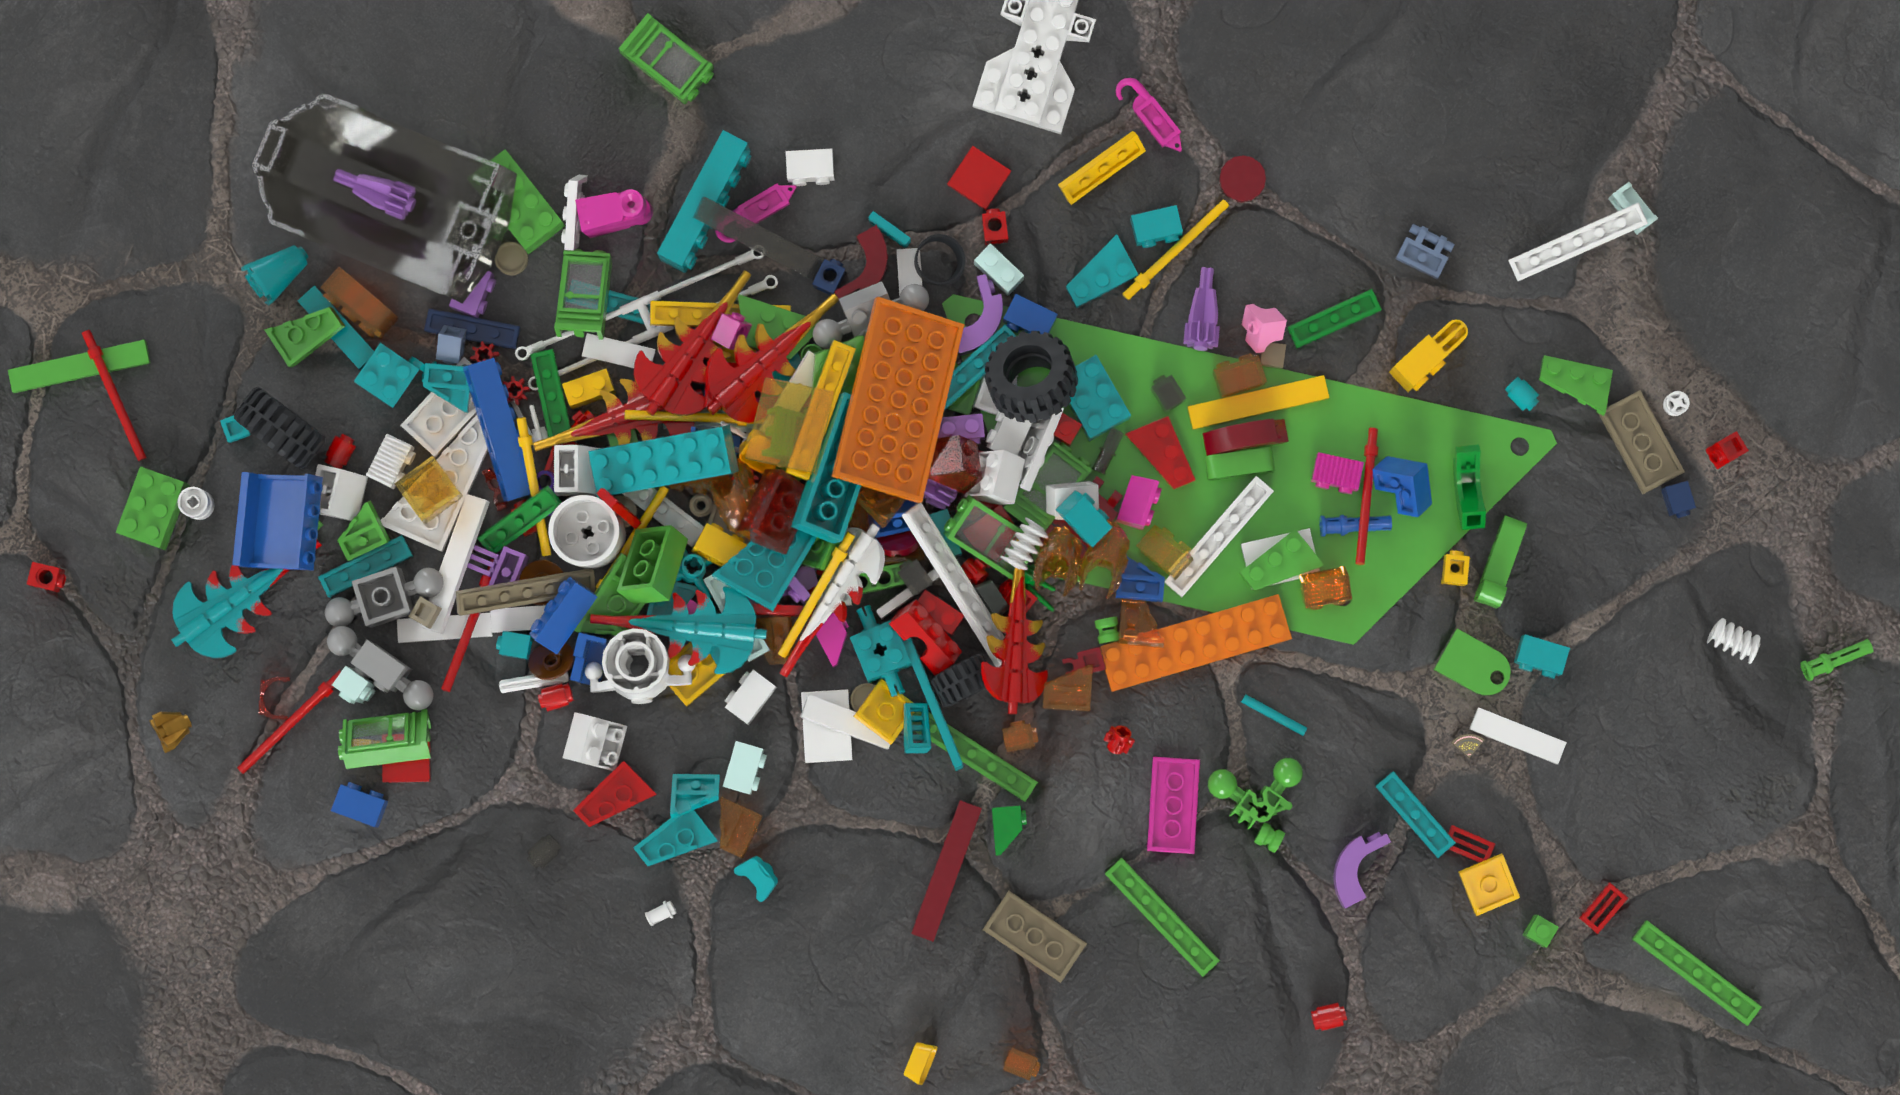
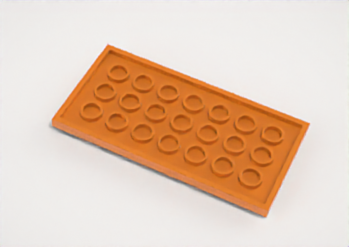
(898, 400)

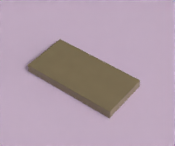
(1641, 442)
(1034, 936)

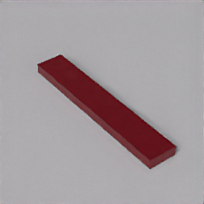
(946, 871)

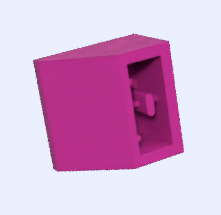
(1138, 501)

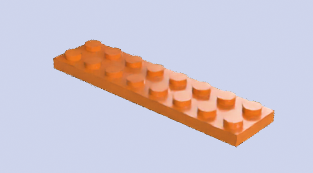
(1198, 643)

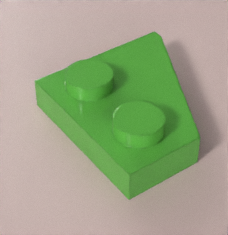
(363, 533)

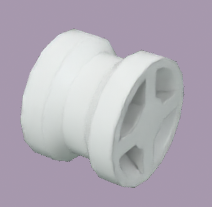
(1679, 400)

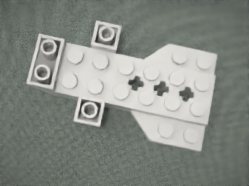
(1044, 27)

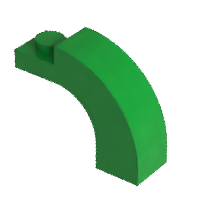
(1468, 487)

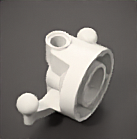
(617, 670)

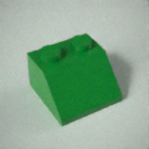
(1006, 826)

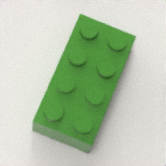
(531, 216)

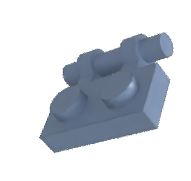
(1421, 257)

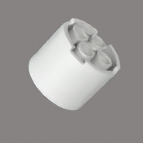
(568, 528)

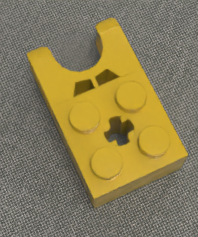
(1428, 356)

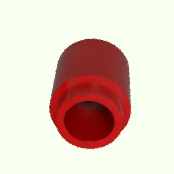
(340, 451)
(555, 696)
(1328, 1017)

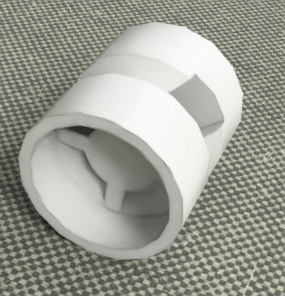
(196, 503)

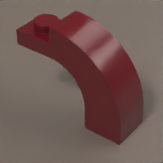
(876, 262)
(1245, 436)

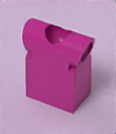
(612, 212)

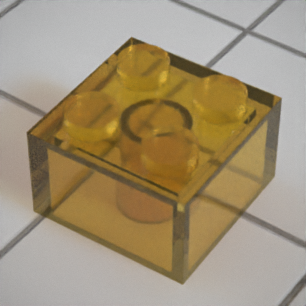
(429, 489)

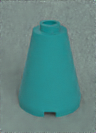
(275, 272)

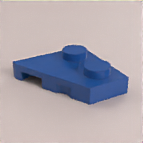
(1141, 583)

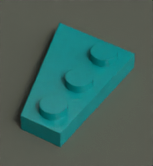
(1102, 274)
(675, 838)

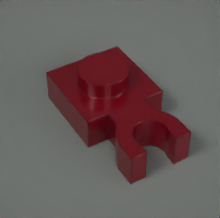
(1087, 657)

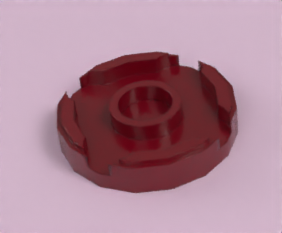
(1242, 178)
(899, 543)

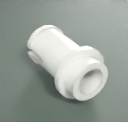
(661, 913)

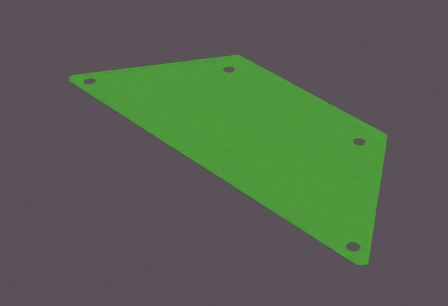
(1330, 426)

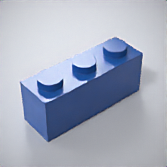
(562, 615)

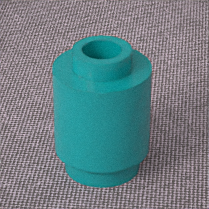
(1522, 394)

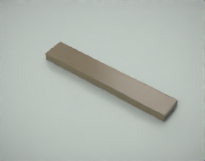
(518, 592)

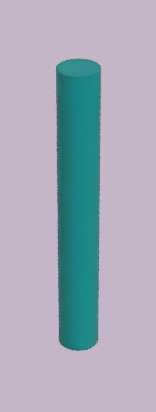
(1273, 714)

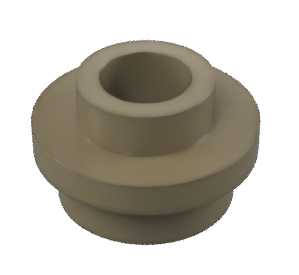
(701, 498)

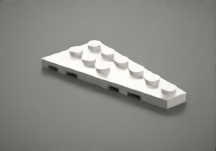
(462, 464)

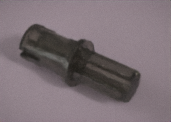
(1107, 451)

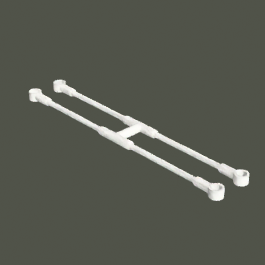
(641, 305)

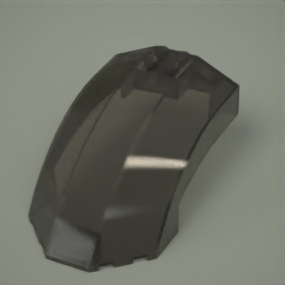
(438, 246)

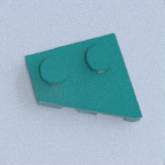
(693, 792)

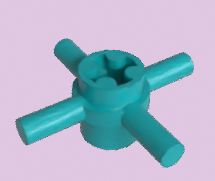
(694, 560)

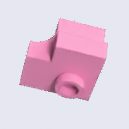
(1262, 326)

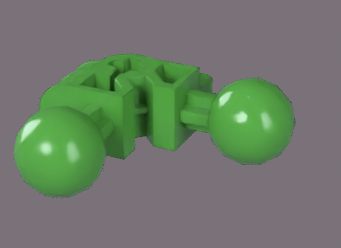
(1286, 773)

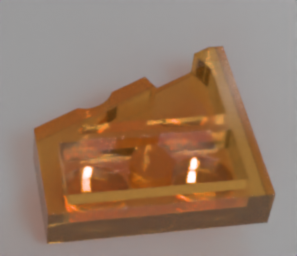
(880, 505)
(1137, 625)
(777, 632)
(1069, 691)
(737, 827)

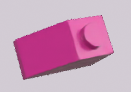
(832, 638)

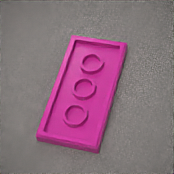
(1173, 805)

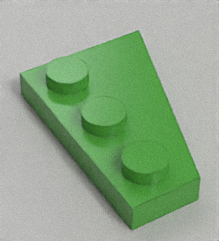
(1579, 380)
(1282, 561)

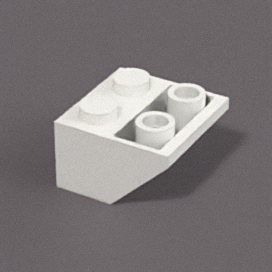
(573, 471)
(1000, 477)
(341, 492)
(594, 741)

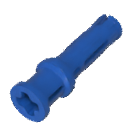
(1343, 525)

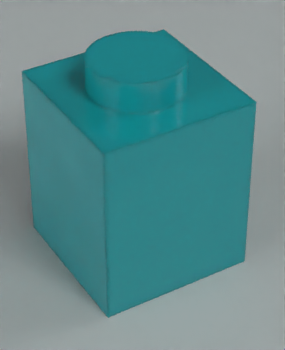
(514, 645)

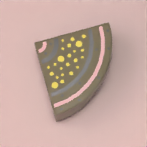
(1467, 743)

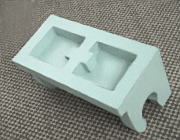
(1628, 196)

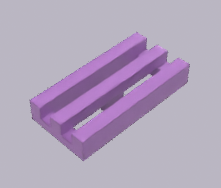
(488, 573)

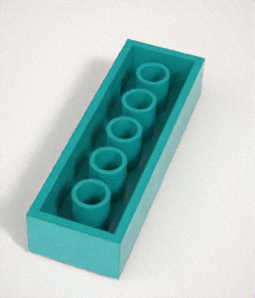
(714, 183)
(664, 460)
(826, 499)

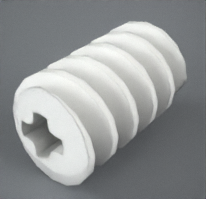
(1025, 545)
(1735, 639)

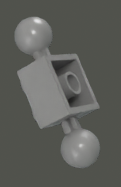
(858, 310)
(383, 597)
(381, 666)

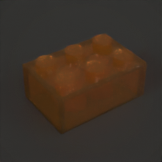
(358, 304)

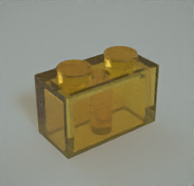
(1165, 551)

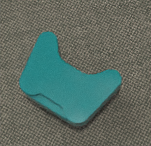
(760, 874)

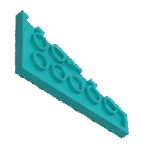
(764, 572)

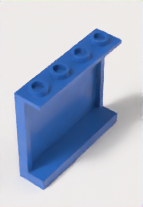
(277, 521)

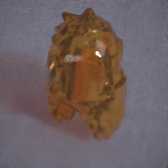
(733, 497)
(1107, 553)
(1059, 559)

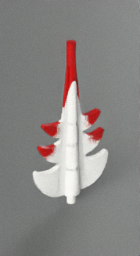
(863, 556)

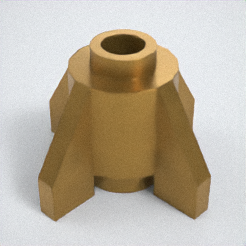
(170, 728)

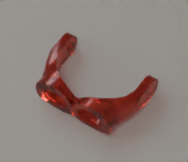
(490, 475)
(263, 687)

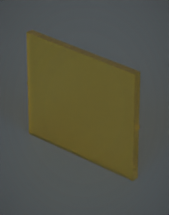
(790, 425)

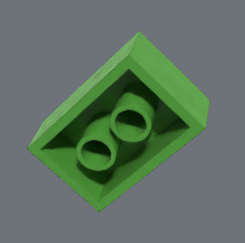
(151, 508)
(652, 564)

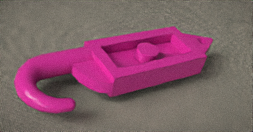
(1152, 115)
(762, 206)

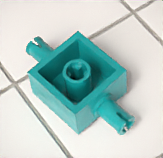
(866, 646)

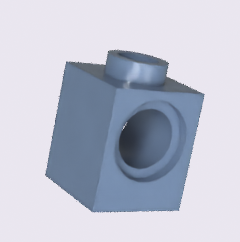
(451, 344)

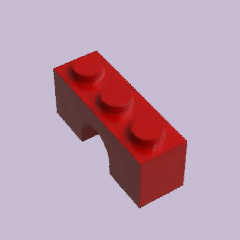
(917, 622)

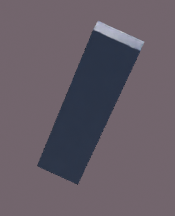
(478, 329)

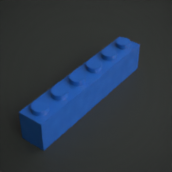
(498, 427)

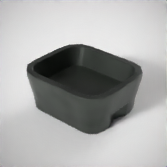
(992, 597)

